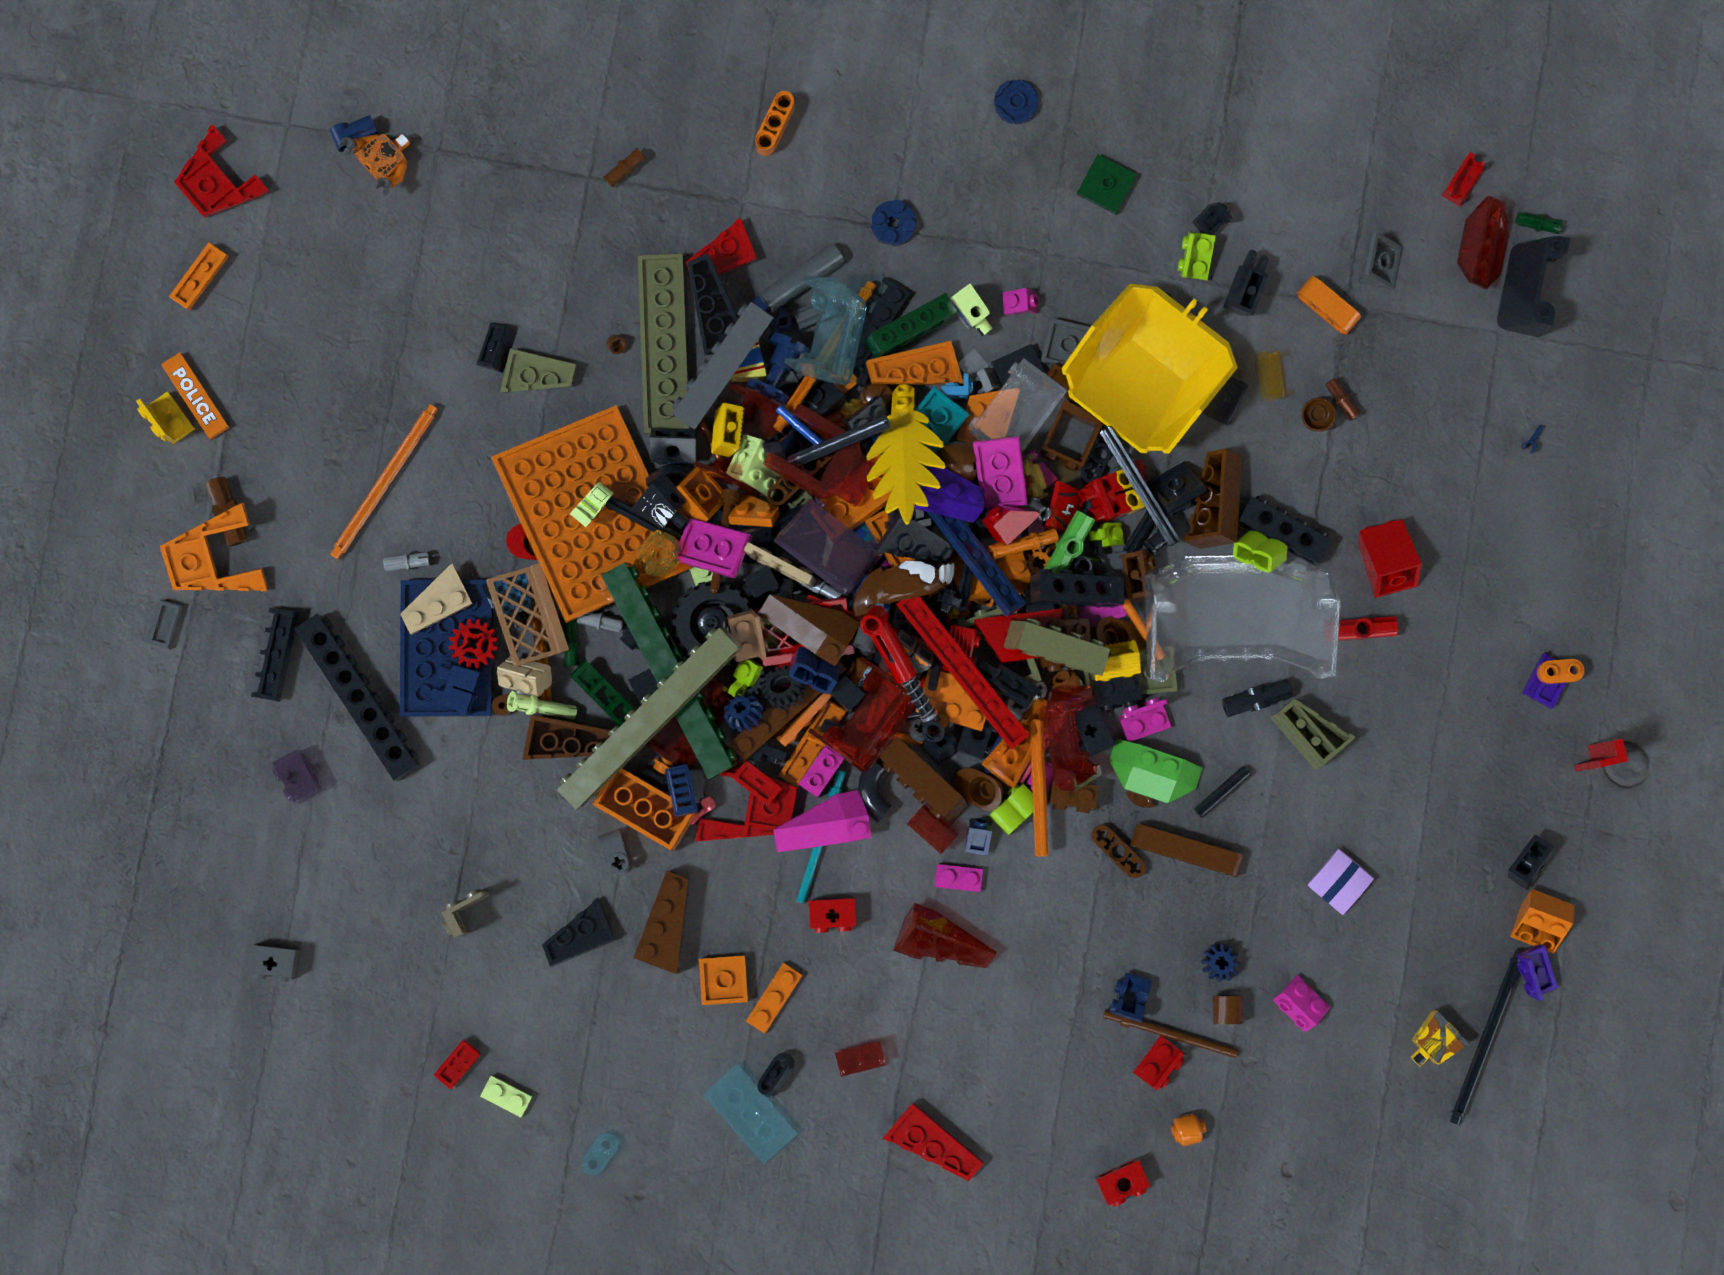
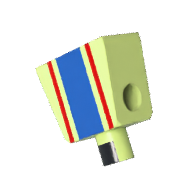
(965, 301)

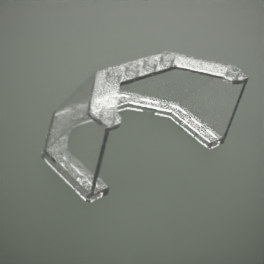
(1236, 611)

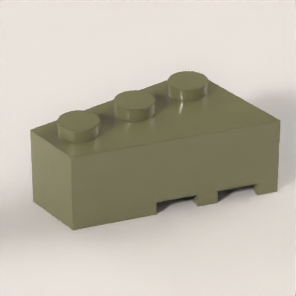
(1310, 733)

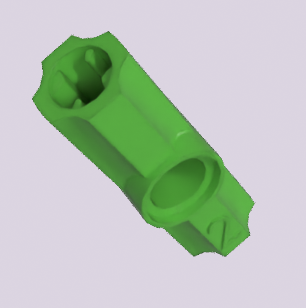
(1075, 532)

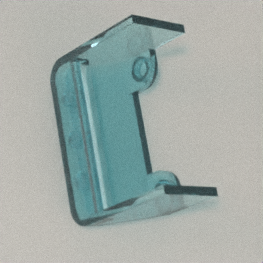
(836, 332)

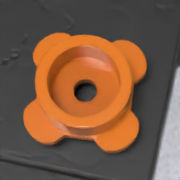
(662, 764)

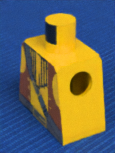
(1437, 1040)

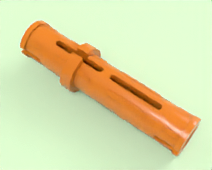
(1032, 541)

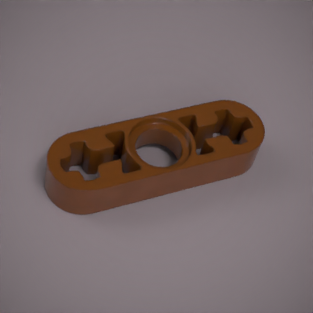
(1100, 844)

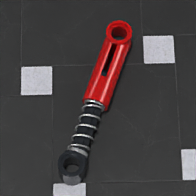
(903, 671)

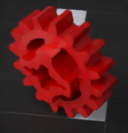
(464, 649)

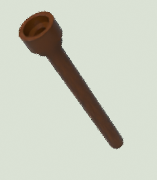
(729, 499)

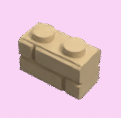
(526, 678)

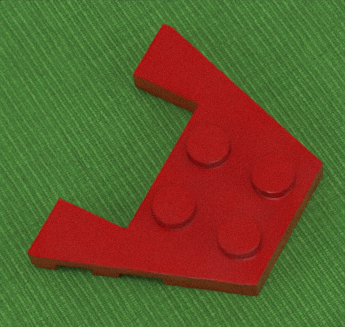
(206, 183)

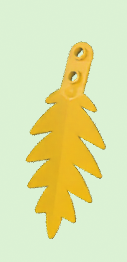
(905, 456)

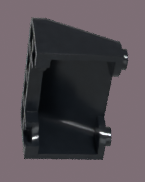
(1520, 299)

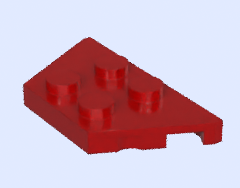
(996, 630)

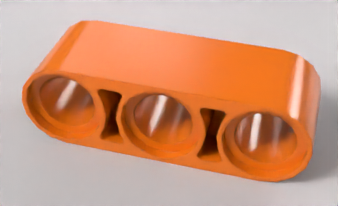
(774, 113)
(1328, 305)

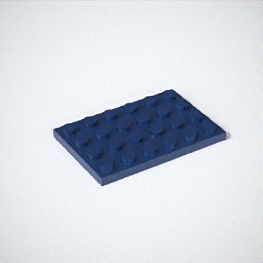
(428, 650)

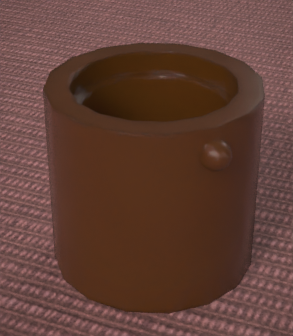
(1228, 1009)

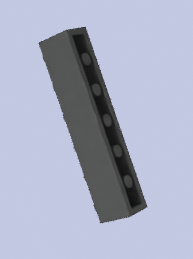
(722, 366)

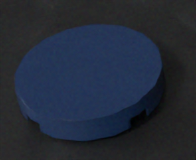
(1016, 101)

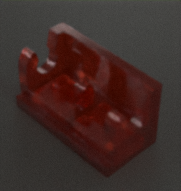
(932, 830)
(860, 1058)

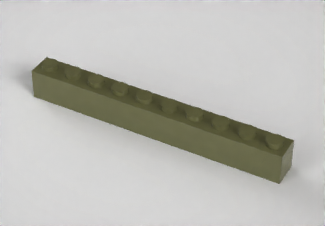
(649, 718)

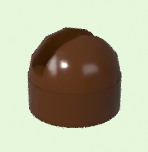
(616, 344)

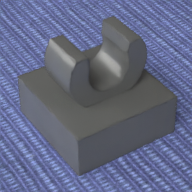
(988, 379)

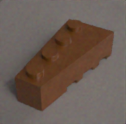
(561, 738)
(923, 780)

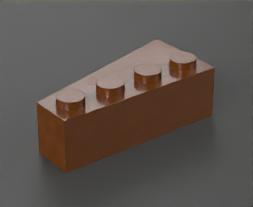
(1217, 508)
(663, 932)

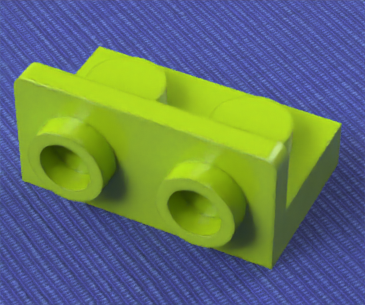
(1197, 255)

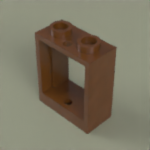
(1082, 415)

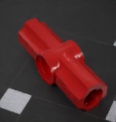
(1375, 628)

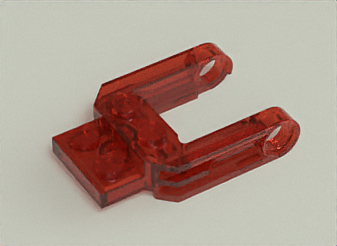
(844, 474)

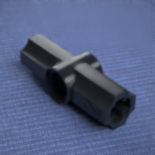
(1257, 698)

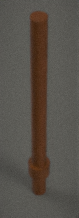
(1173, 1034)

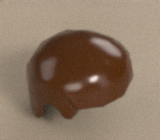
(1318, 414)

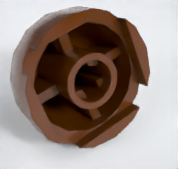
(959, 459)

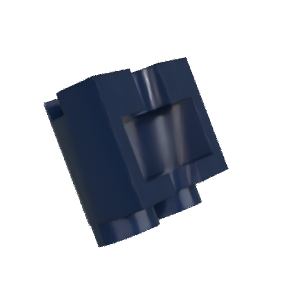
(1131, 997)

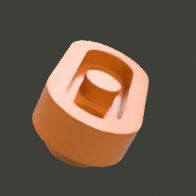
(1561, 671)

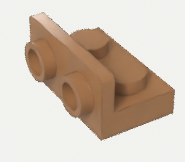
(747, 630)

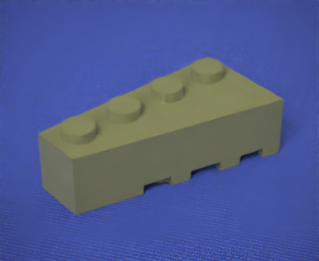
(1057, 647)

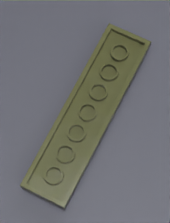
(662, 338)

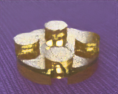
(1035, 478)
(651, 546)

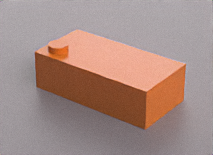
(643, 809)

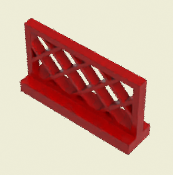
(784, 653)

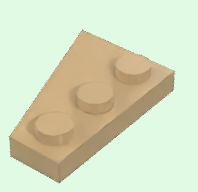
(780, 565)
(438, 601)

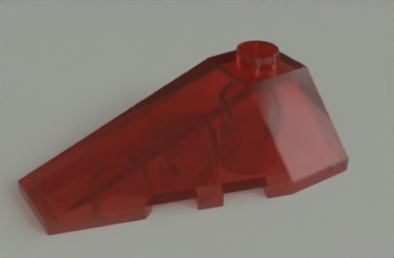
(935, 936)

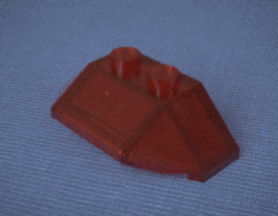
(1484, 243)

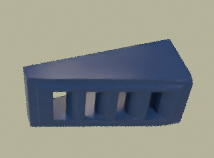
(679, 771)

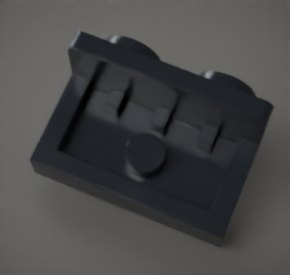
(1117, 691)

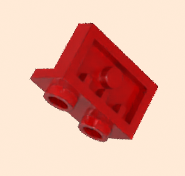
(1159, 1063)

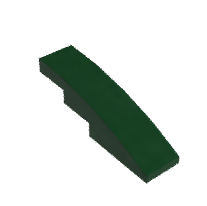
(601, 692)

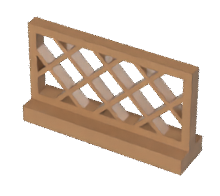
(545, 607)

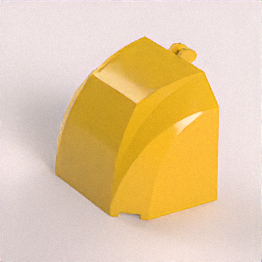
(1148, 368)

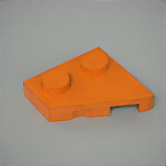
(753, 512)

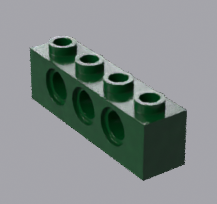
(911, 326)

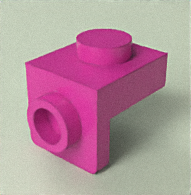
(1020, 301)

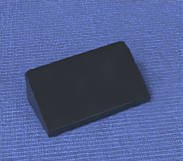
(496, 347)

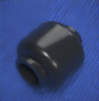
(711, 613)

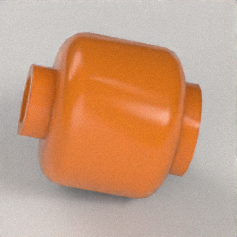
(1188, 1129)

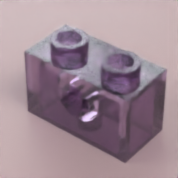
(307, 782)

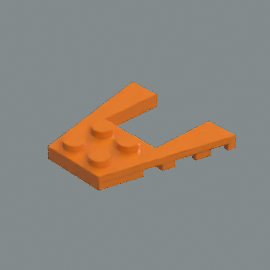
(191, 560)

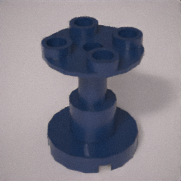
(784, 349)

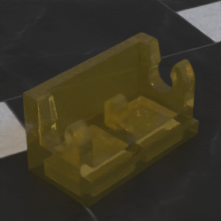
(1270, 376)

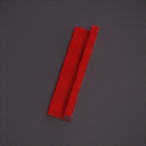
(1604, 755)

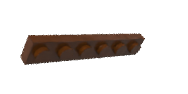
(773, 720)

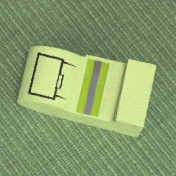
(592, 504)

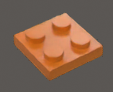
(723, 980)

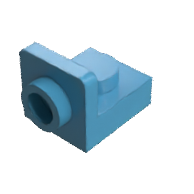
(958, 392)

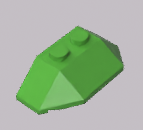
(1153, 771)

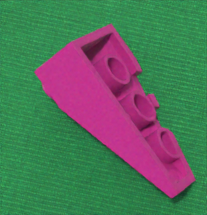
(831, 822)

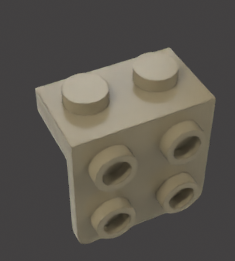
(454, 923)

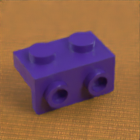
(1537, 972)

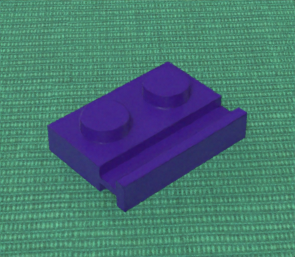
(1540, 692)

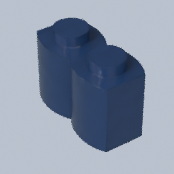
(813, 670)

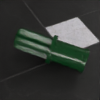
(1538, 222)
(571, 637)

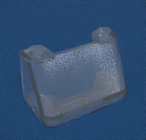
(1019, 405)

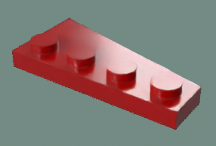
(925, 1137)

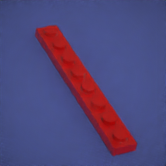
(963, 670)

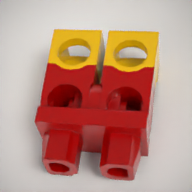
(1105, 498)

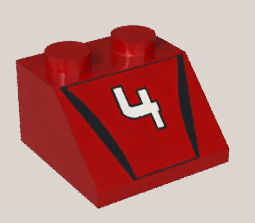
(1063, 506)

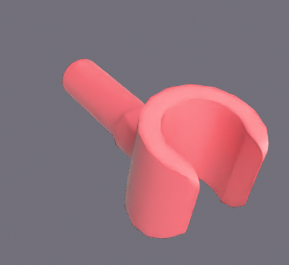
(708, 804)

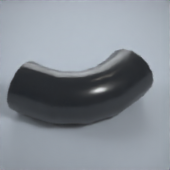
(870, 792)

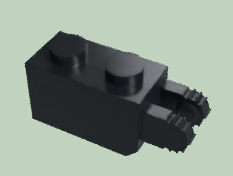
(1247, 285)

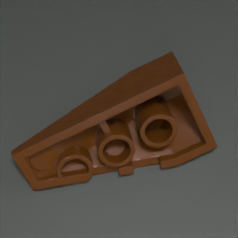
(815, 627)

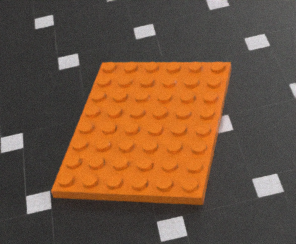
(548, 482)

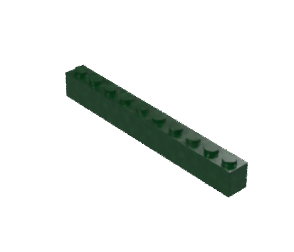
(662, 657)

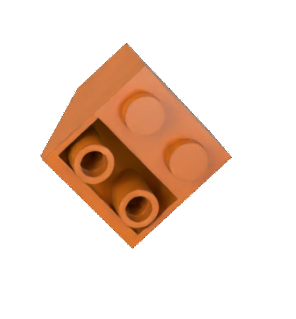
(1543, 920)

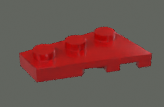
(729, 249)

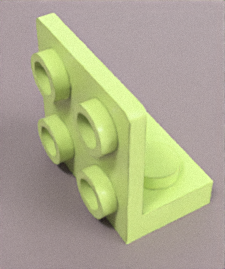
(748, 465)

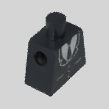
(662, 503)

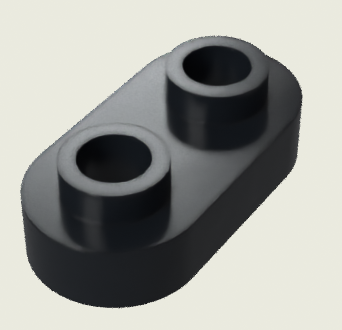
(776, 1075)

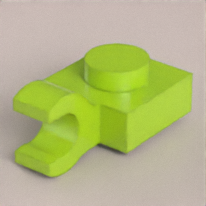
(1109, 533)
(747, 674)

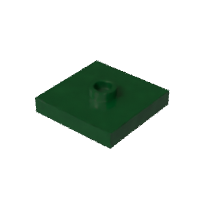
(1106, 184)

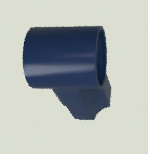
(356, 129)

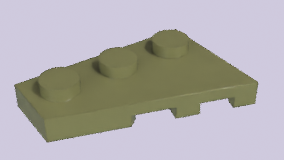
(535, 372)

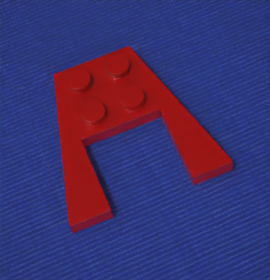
(759, 818)

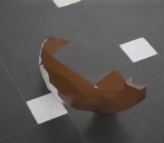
(901, 583)

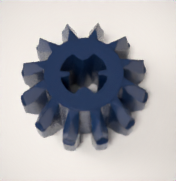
(743, 712)
(1212, 957)

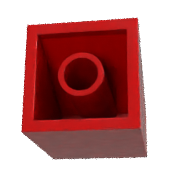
(1389, 558)

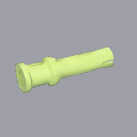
(532, 705)

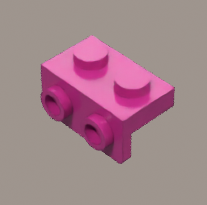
(1301, 1004)

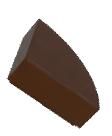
(1140, 800)

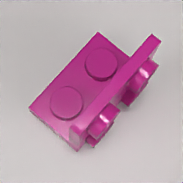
(1144, 721)

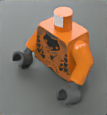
(380, 157)

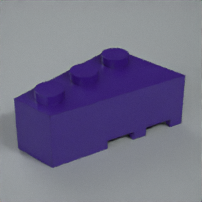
(954, 498)

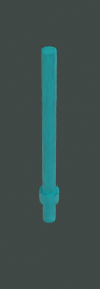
(816, 851)

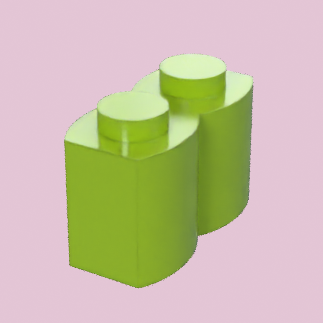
(1260, 551)
(1014, 809)

